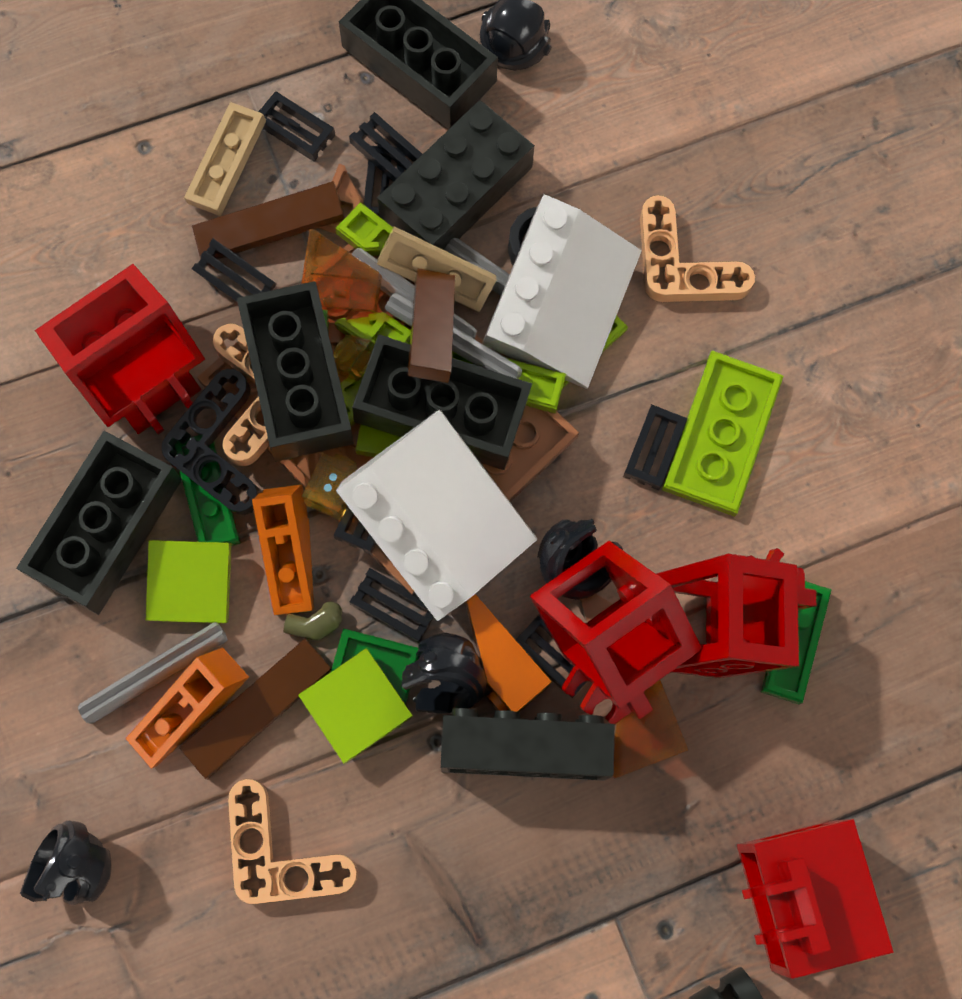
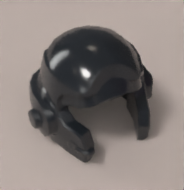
(516, 33)
(565, 546)
(455, 665)
(70, 864)

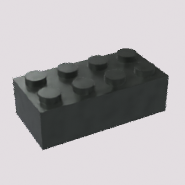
(420, 55)
(457, 178)
(295, 371)
(476, 401)
(100, 522)
(527, 747)

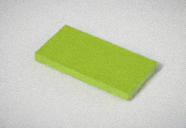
(723, 433)

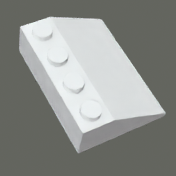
(562, 292)
(437, 514)

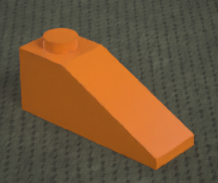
(285, 548)
(509, 670)
(187, 705)

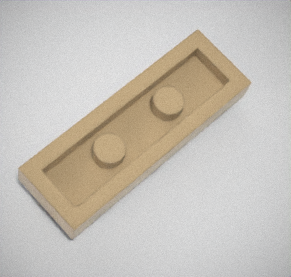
(225, 159)
(407, 253)

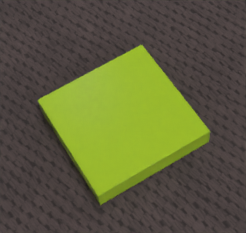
(188, 581)
(355, 706)

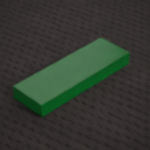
(210, 517)
(792, 682)

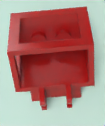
(125, 351)
(747, 613)
(626, 643)
(814, 899)

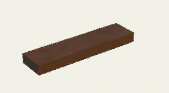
(271, 220)
(432, 326)
(254, 709)

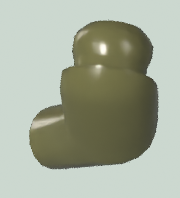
(316, 626)

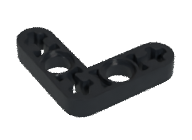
(200, 453)

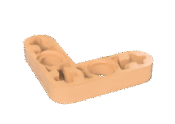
(678, 273)
(239, 430)
(275, 872)

